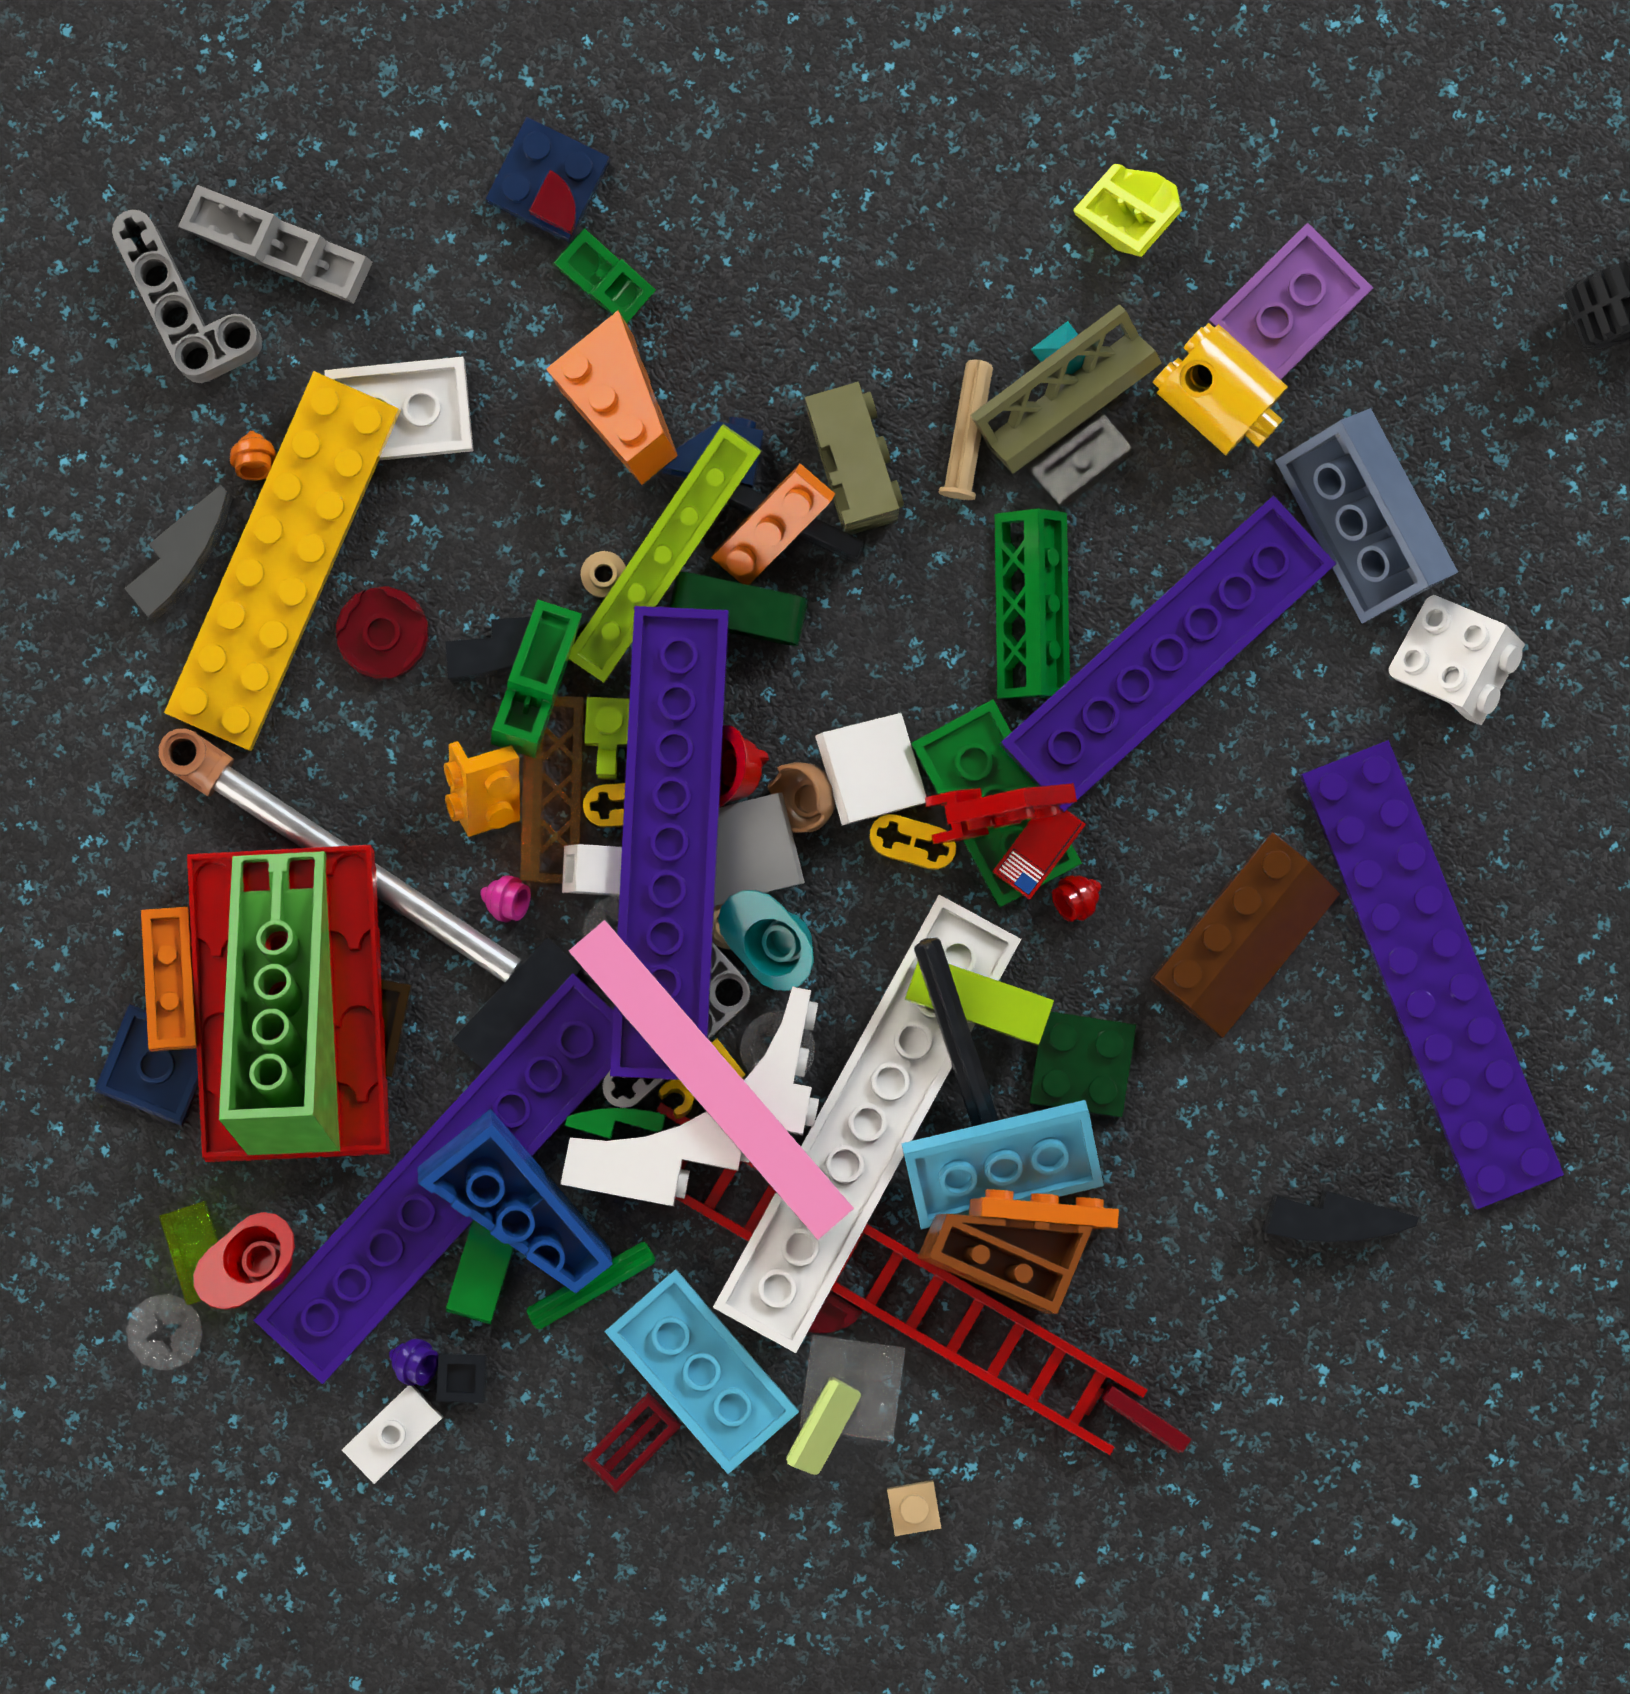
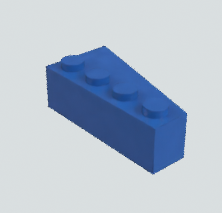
(506, 1191)

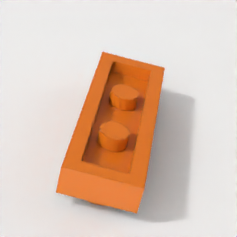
(773, 525)
(168, 978)
(1044, 1209)

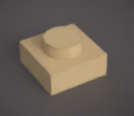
(914, 1508)

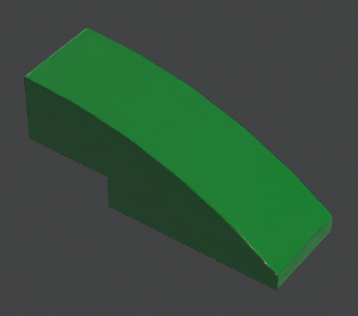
(535, 678)

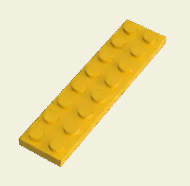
(282, 561)

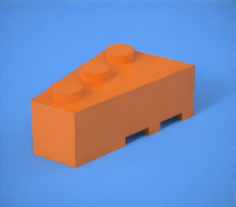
(615, 397)

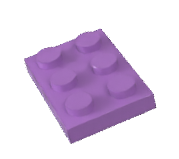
(1292, 301)

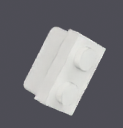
(1457, 657)

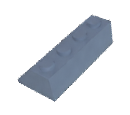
(1366, 515)

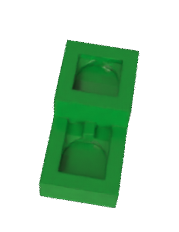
(603, 276)
(603, 1121)
(479, 1275)

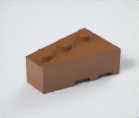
(1008, 1256)

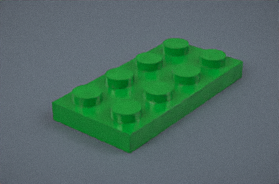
(969, 757)

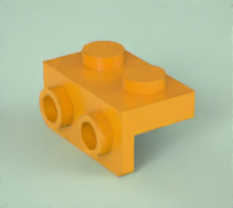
(483, 788)

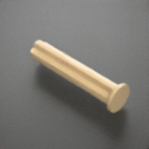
(966, 434)

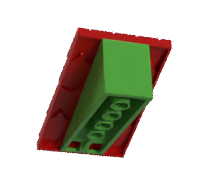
(288, 1003)

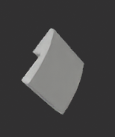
(755, 848)

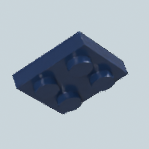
(528, 163)

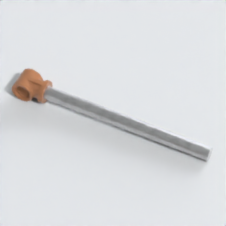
(213, 772)

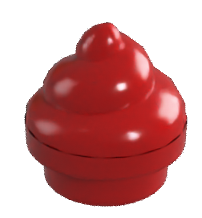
(1076, 897)

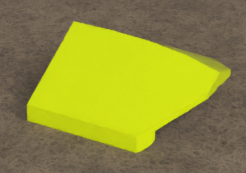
(1130, 208)

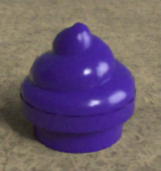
(414, 1362)

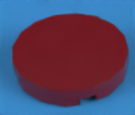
(382, 632)

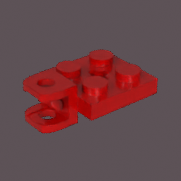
(973, 814)

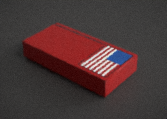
(1037, 851)

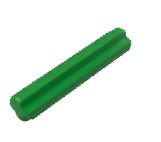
(565, 1300)

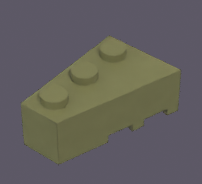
(854, 458)

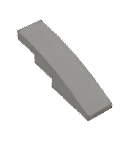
(275, 244)

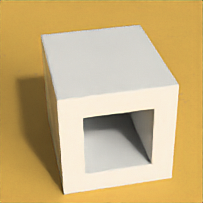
(592, 869)

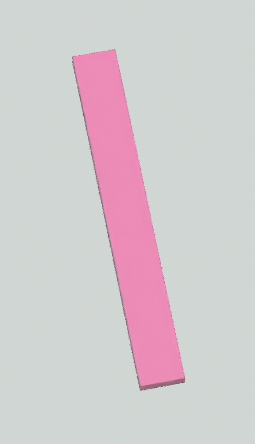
(711, 1079)

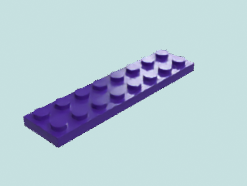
(1169, 651)

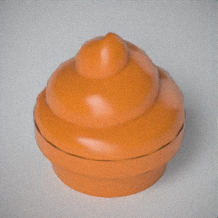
(252, 456)

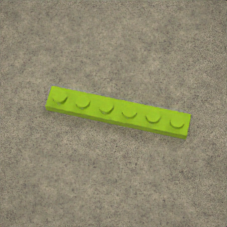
(664, 551)

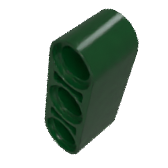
(751, 609)

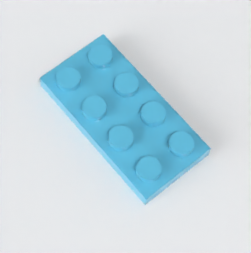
(1023, 1154)
(702, 1371)

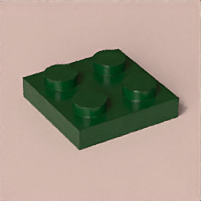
(1083, 1061)

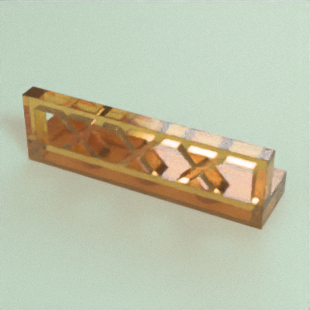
(534, 802)

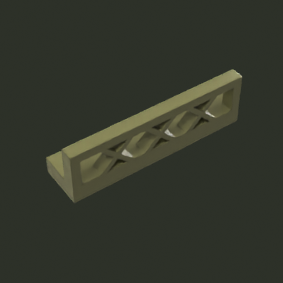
(1068, 397)

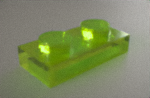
(188, 1236)

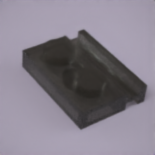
(1080, 459)

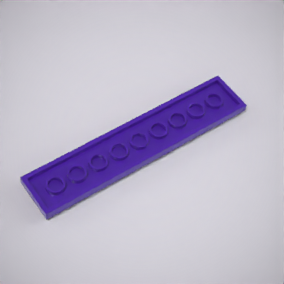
(671, 815)
(1432, 975)
(406, 1227)

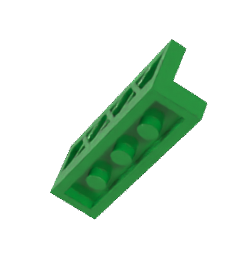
(1040, 603)

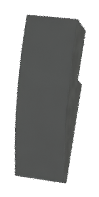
(182, 554)

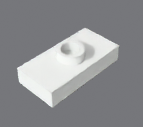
(392, 1433)

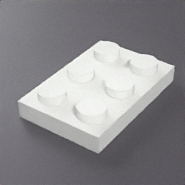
(430, 399)

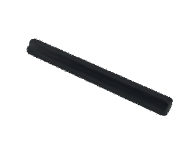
(955, 1031)

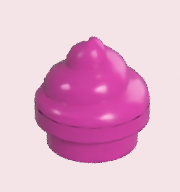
(506, 898)

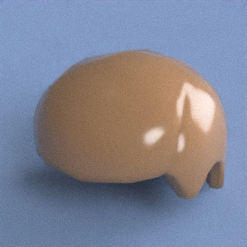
(805, 794)

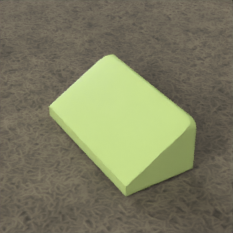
(823, 1426)

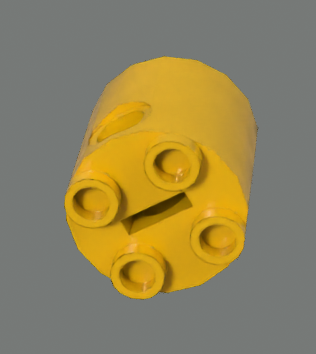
(1236, 400)

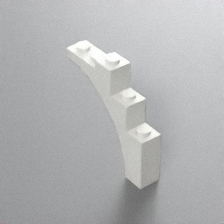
(652, 1164)

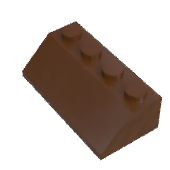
(1246, 934)

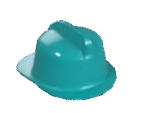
(767, 939)

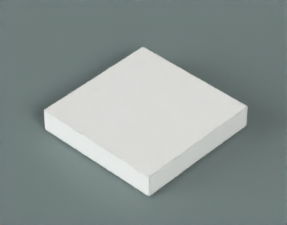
(871, 768)

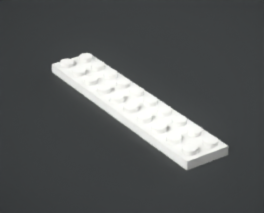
(859, 1136)

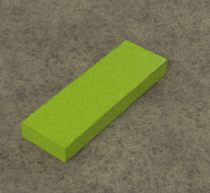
(991, 1004)

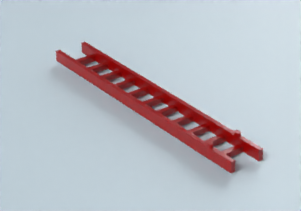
(1087, 1399)

